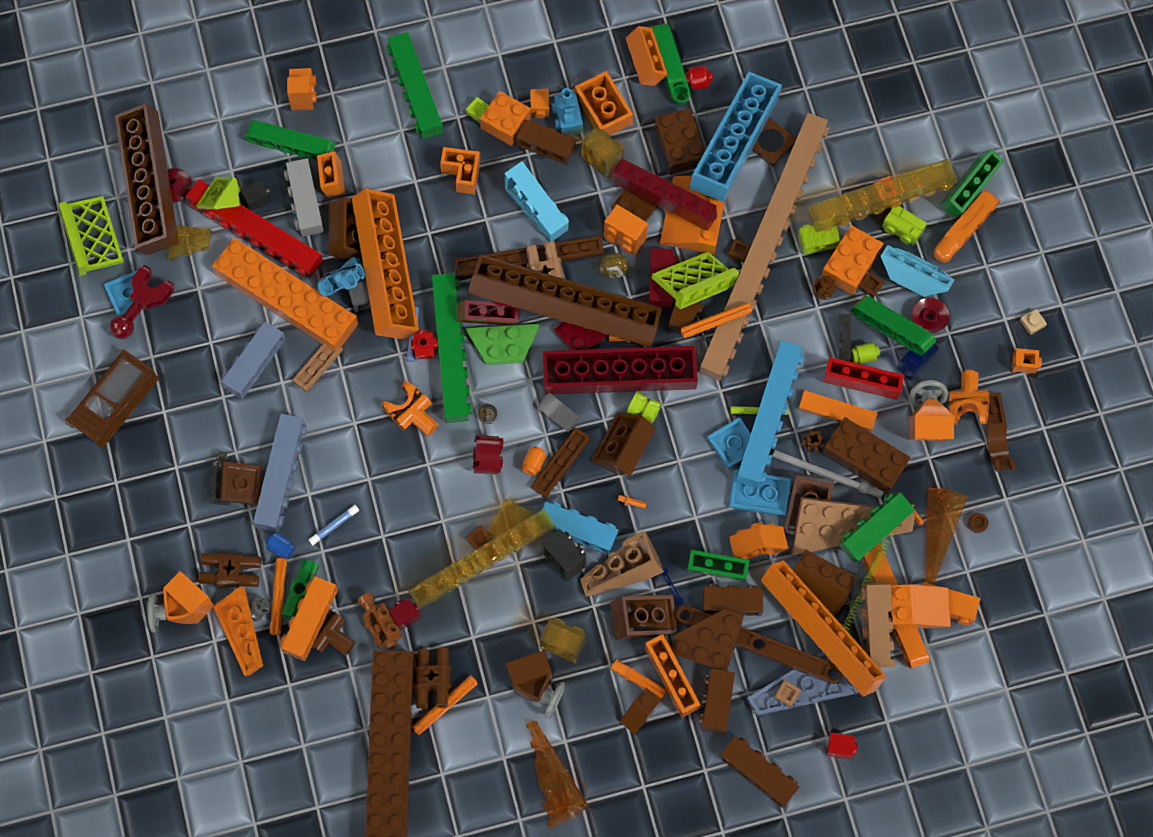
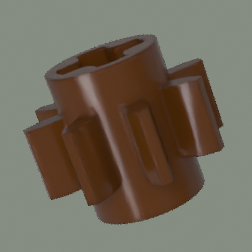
(824, 287)
(813, 447)

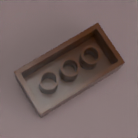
(866, 455)

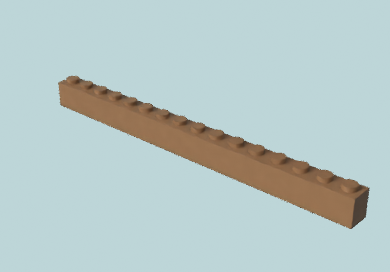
(764, 244)

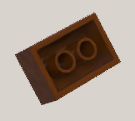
(679, 140)

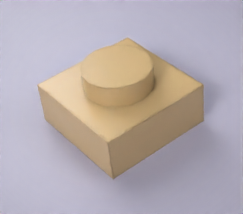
(1033, 322)

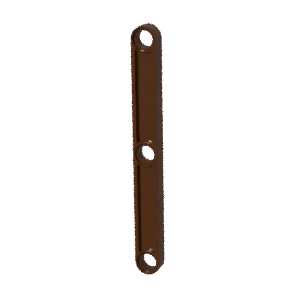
(772, 649)

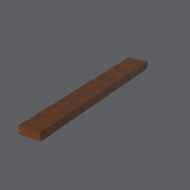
(566, 251)

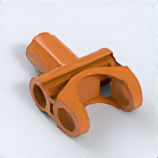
(969, 398)
(412, 411)

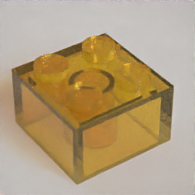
(602, 151)
(563, 640)

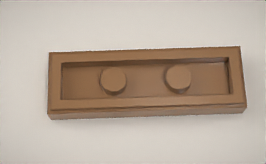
(315, 367)

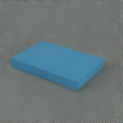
(769, 498)

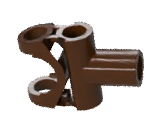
(330, 634)

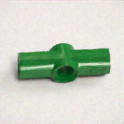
(306, 573)

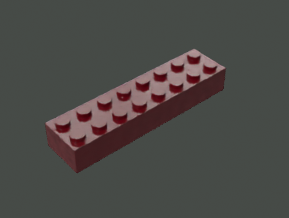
(620, 370)

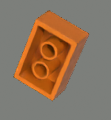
(603, 104)
(852, 259)

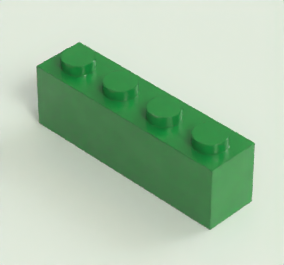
(971, 182)
(876, 526)

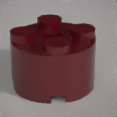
(487, 454)

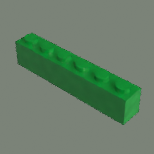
(415, 85)

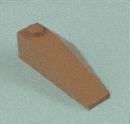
(628, 565)

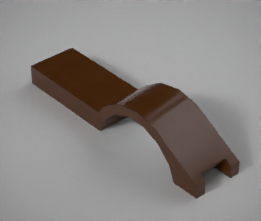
(997, 434)

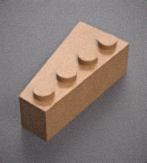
(877, 623)

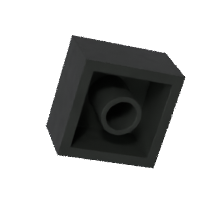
(564, 554)

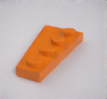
(239, 628)

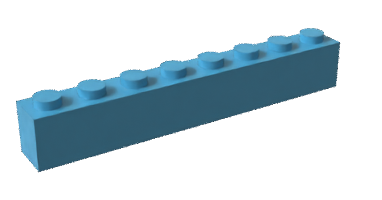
(769, 414)

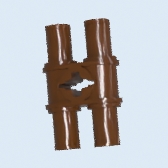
(235, 577)
(424, 674)

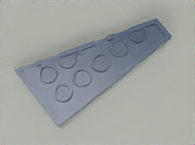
(811, 692)

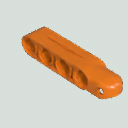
(965, 226)

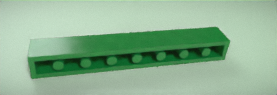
(450, 349)

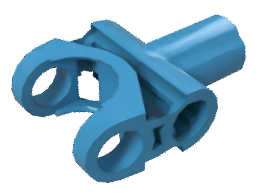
(345, 277)

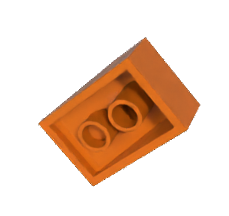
(919, 607)

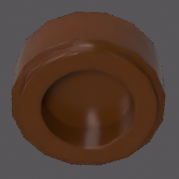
(978, 523)

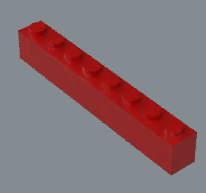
(260, 233)

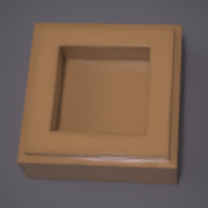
(787, 693)

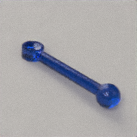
(679, 600)

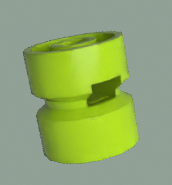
(642, 406)

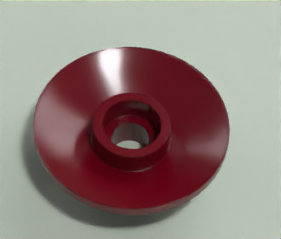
(181, 186)
(933, 308)

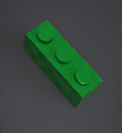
(718, 565)

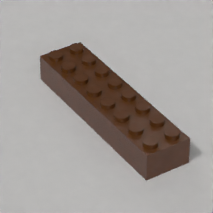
(146, 179)

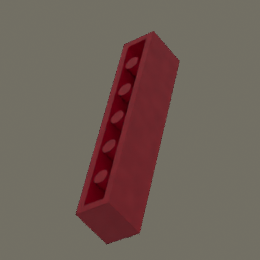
(664, 194)

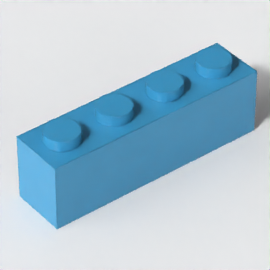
(583, 529)

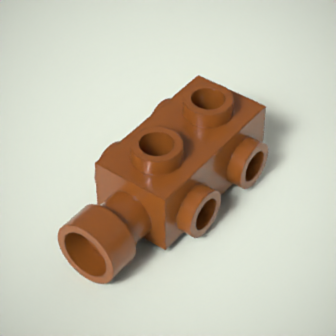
(379, 622)

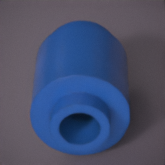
(280, 545)

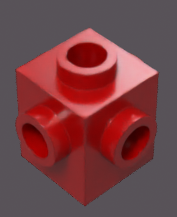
(426, 351)

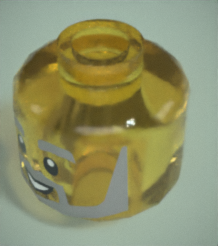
(614, 266)

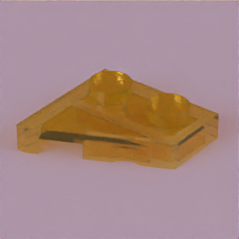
(190, 241)

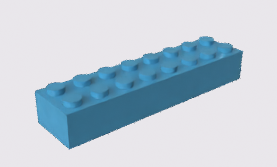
(735, 137)

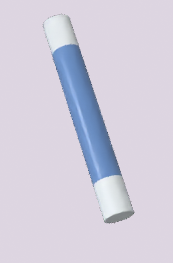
(333, 525)

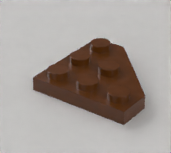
(710, 640)

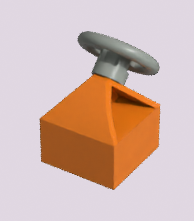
(931, 418)
(182, 603)

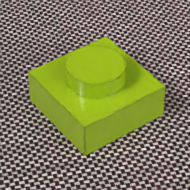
(477, 109)

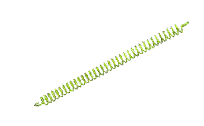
(848, 620)

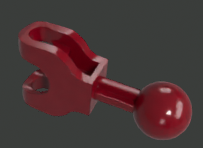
(143, 298)

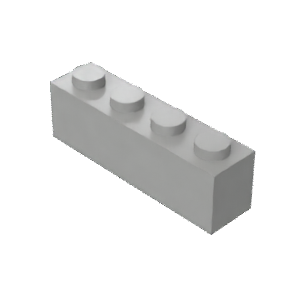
(304, 197)

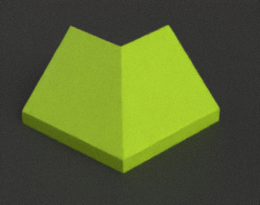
(220, 194)

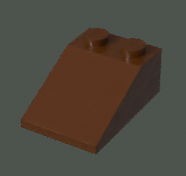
(806, 487)
(643, 616)

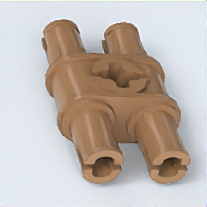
(552, 263)

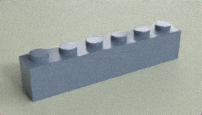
(279, 473)

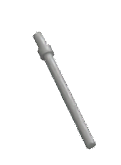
(862, 487)

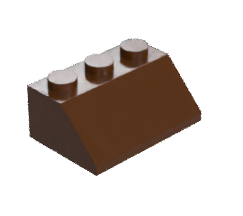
(343, 230)
(623, 444)
(825, 580)

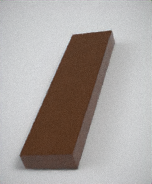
(560, 463)

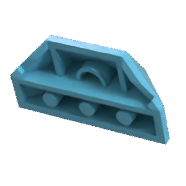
(915, 272)

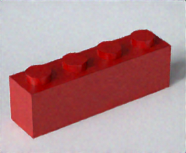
(863, 378)

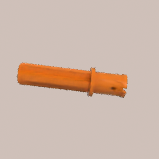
(637, 678)

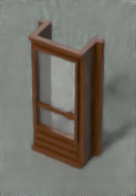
(113, 399)

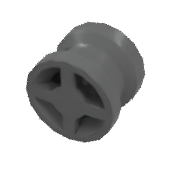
(259, 608)

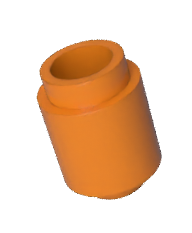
(533, 461)

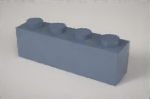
(253, 360)

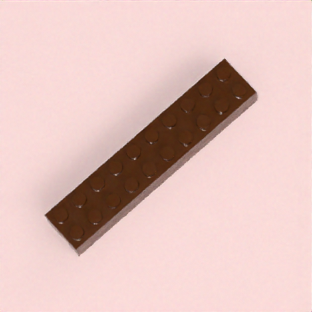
(565, 300)
(390, 744)

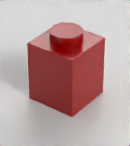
(841, 746)

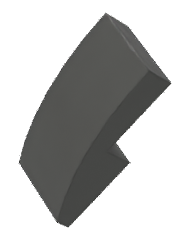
(558, 412)

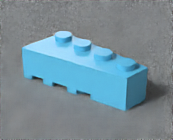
(535, 202)

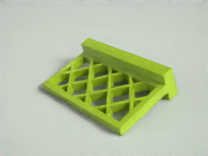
(76, 242)
(704, 287)

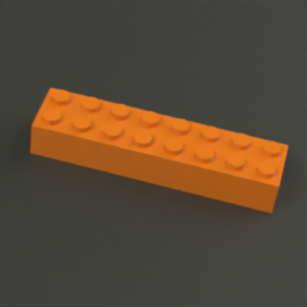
(385, 264)
(285, 295)

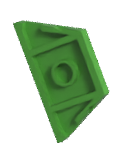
(503, 343)

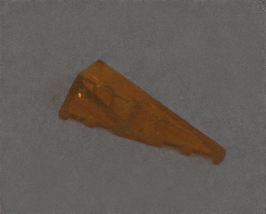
(942, 518)
(560, 791)

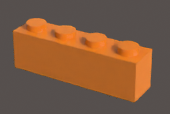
(309, 618)
(672, 676)

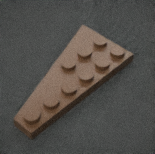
(825, 521)

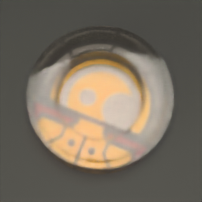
(487, 413)

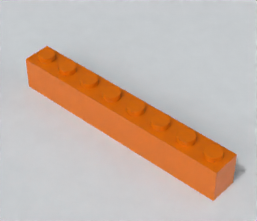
(823, 628)

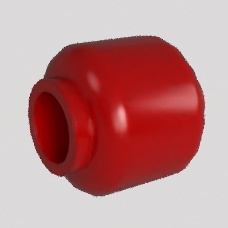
(699, 77)

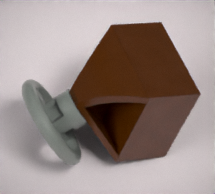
(531, 679)

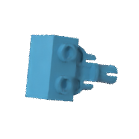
(567, 112)

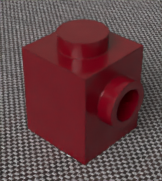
(405, 613)

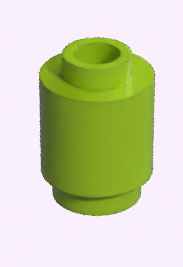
(865, 353)

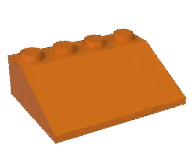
(686, 235)

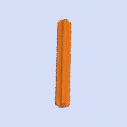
(716, 320)
(278, 596)
(453, 697)

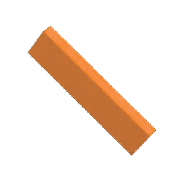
(837, 410)

